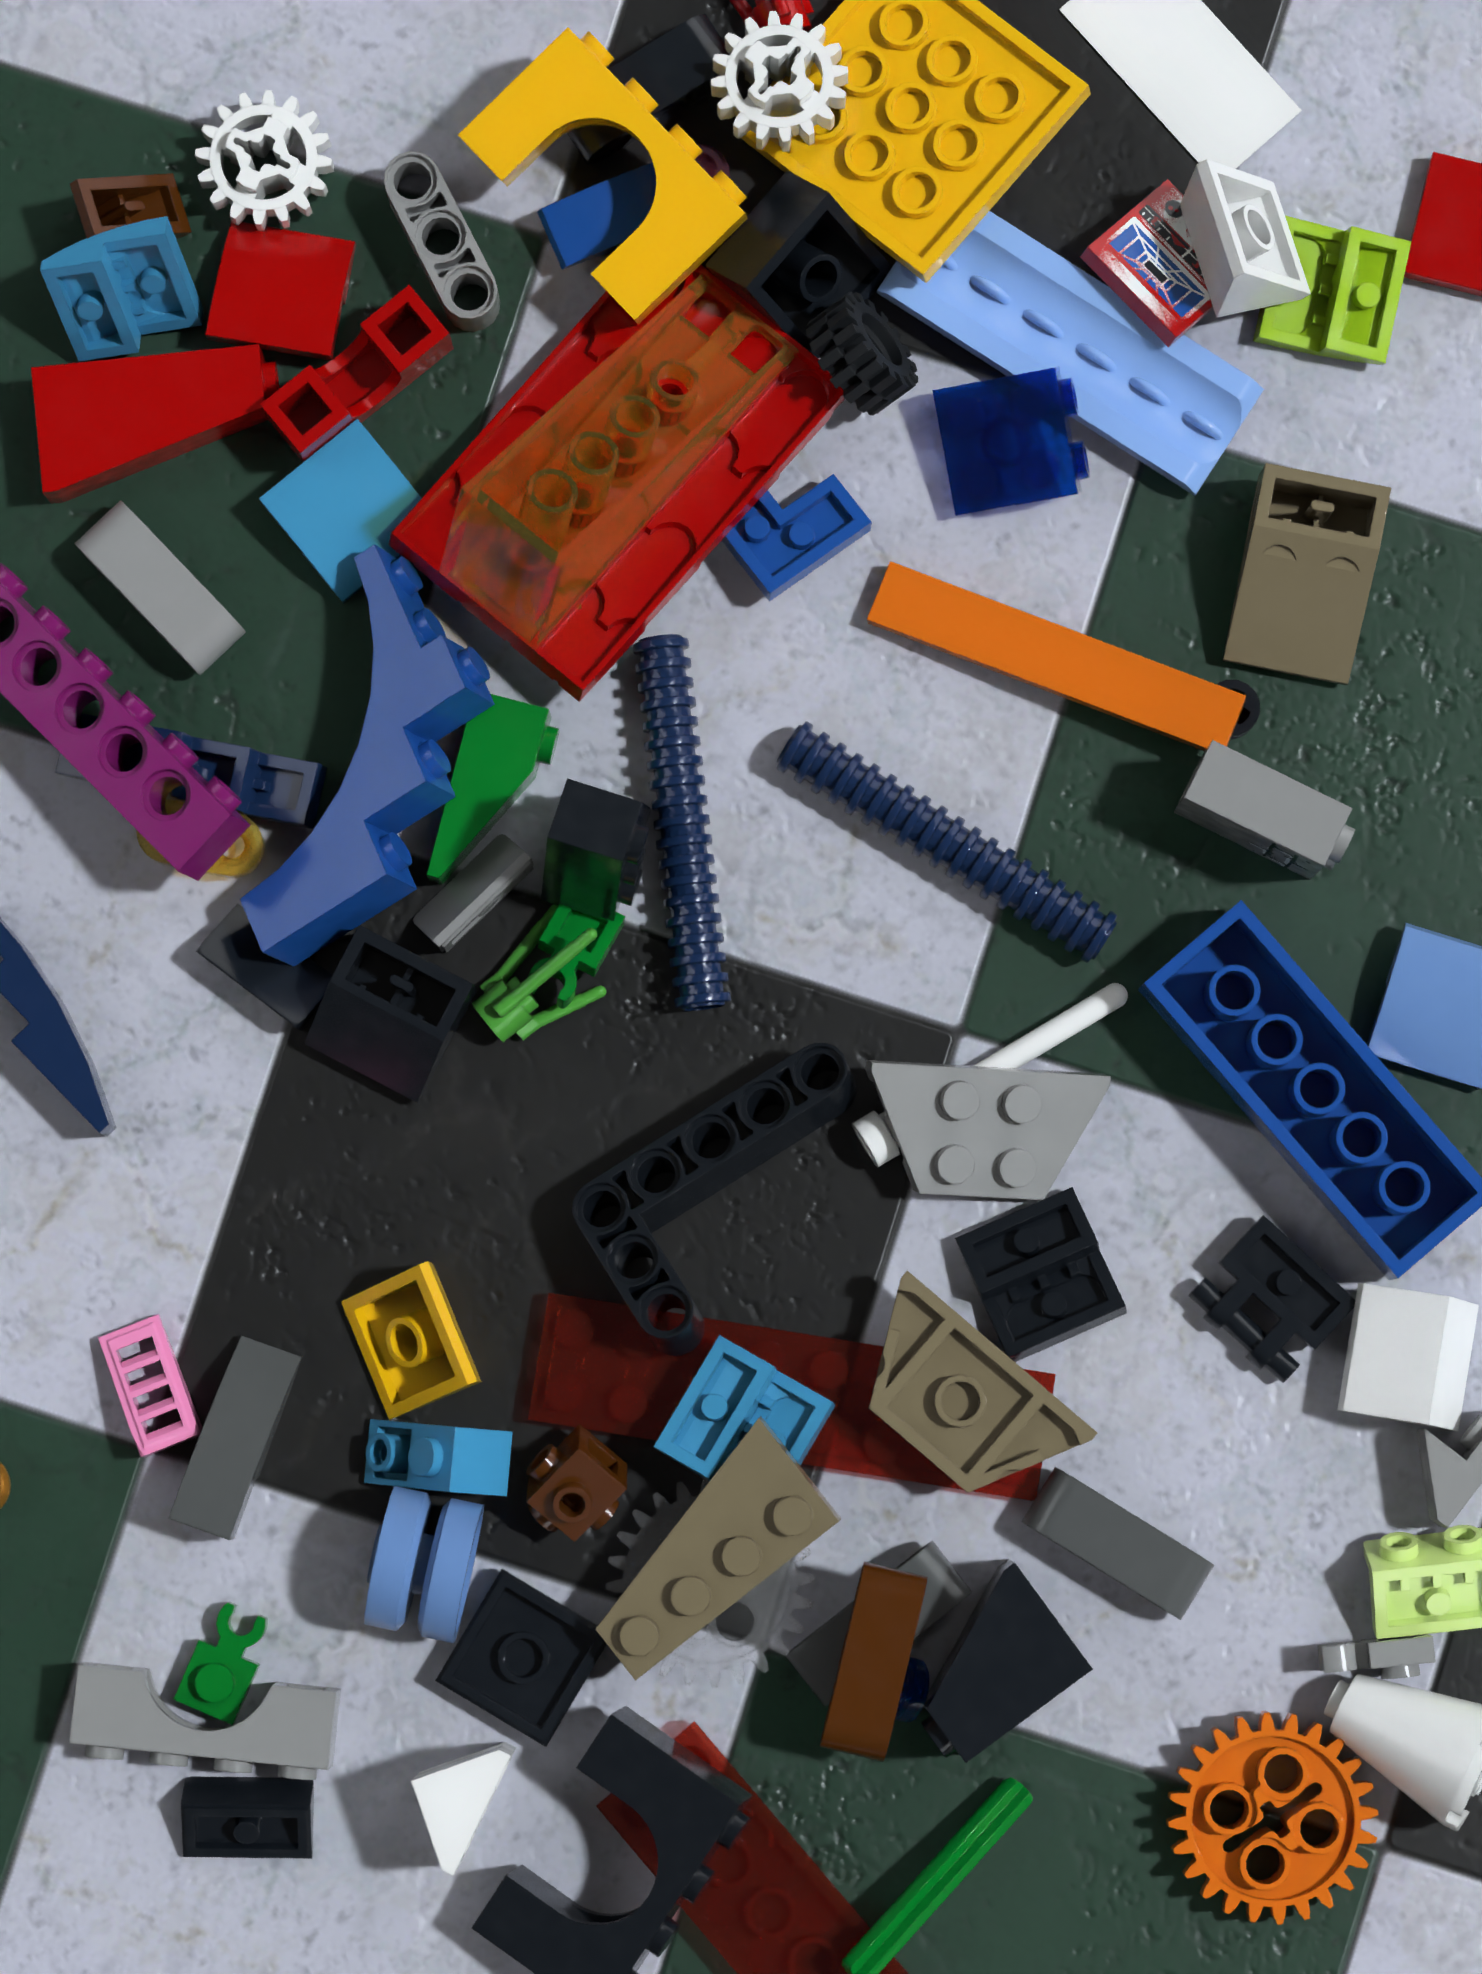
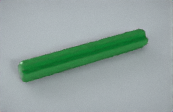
(938, 1879)

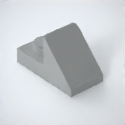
(1447, 1476)

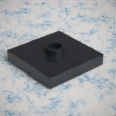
(523, 1657)

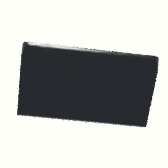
(284, 988)
(247, 1817)

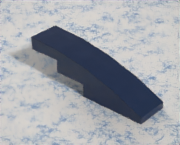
(267, 784)
(51, 1035)

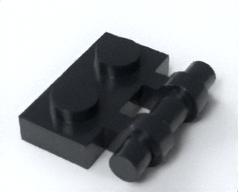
(1286, 1284)

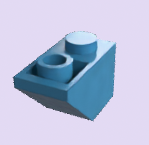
(438, 1457)

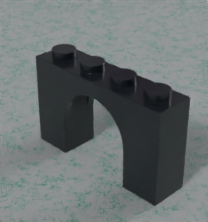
(689, 1815)

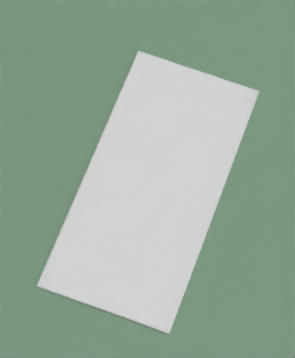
(1187, 73)

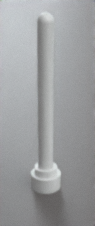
(873, 1129)

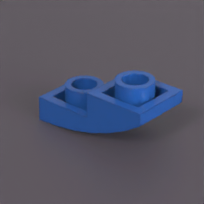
(599, 216)

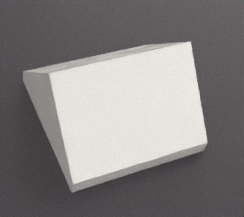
(1241, 240)
(1408, 1356)
(456, 1798)

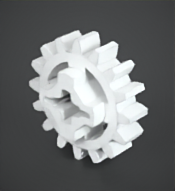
(773, 54)
(242, 146)

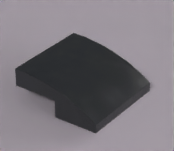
(1041, 1275)

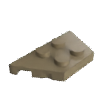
(964, 1396)

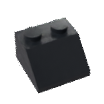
(798, 256)

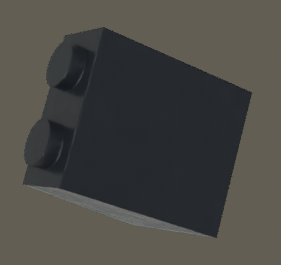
(1001, 1667)

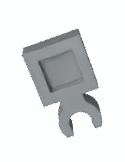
(1394, 1656)

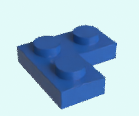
(789, 543)

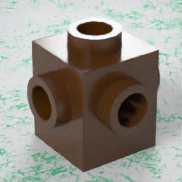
(575, 1484)

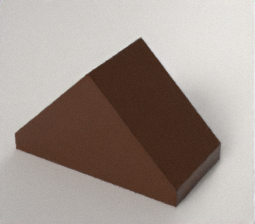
(124, 200)

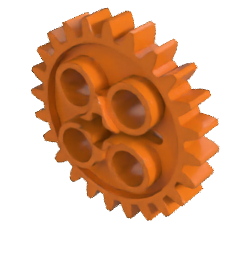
(1303, 1867)

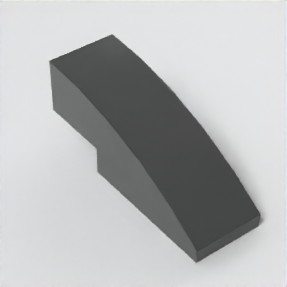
(235, 1438)

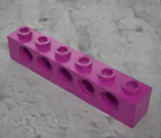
(208, 819)

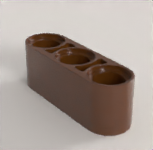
(873, 1661)

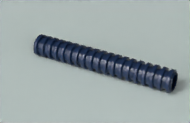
(681, 822)
(946, 841)

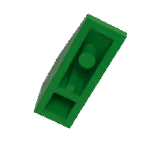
(491, 772)

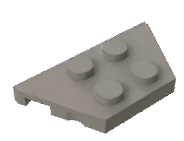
(985, 1126)

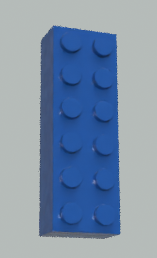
(1315, 1091)

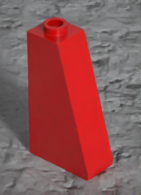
(139, 411)

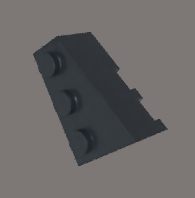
(595, 850)

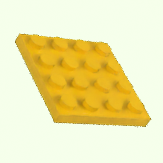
(933, 121)

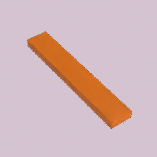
(1055, 658)

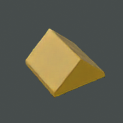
(411, 1340)

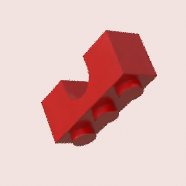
(385, 357)

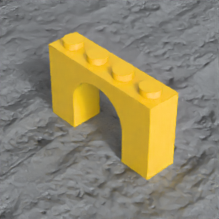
(575, 89)

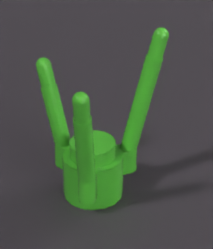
(509, 1004)

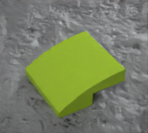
(1353, 295)

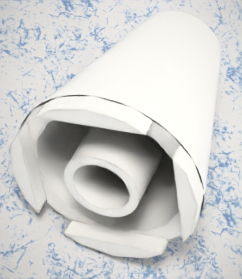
(1415, 1740)

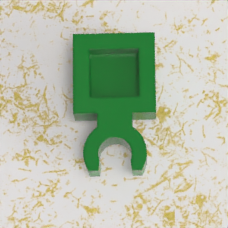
(567, 926)
(219, 1674)

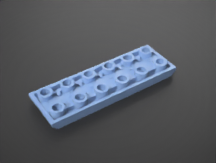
(1038, 311)

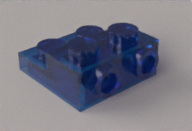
(1010, 440)

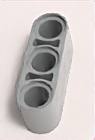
(435, 212)
(160, 587)

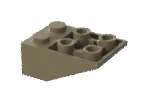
(1306, 573)

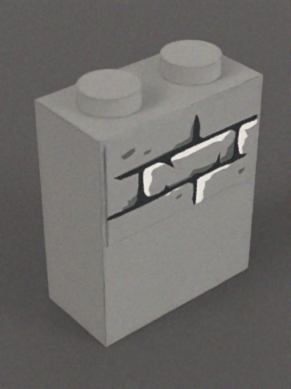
(1266, 811)

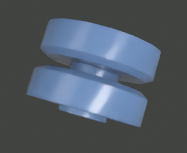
(425, 1564)

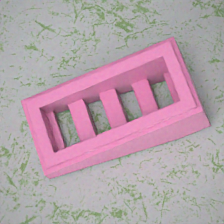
(168, 1436)

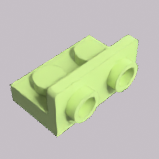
(1425, 1582)

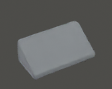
(473, 892)

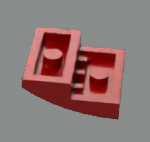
(280, 290)

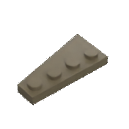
(728, 1541)

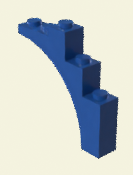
(397, 776)

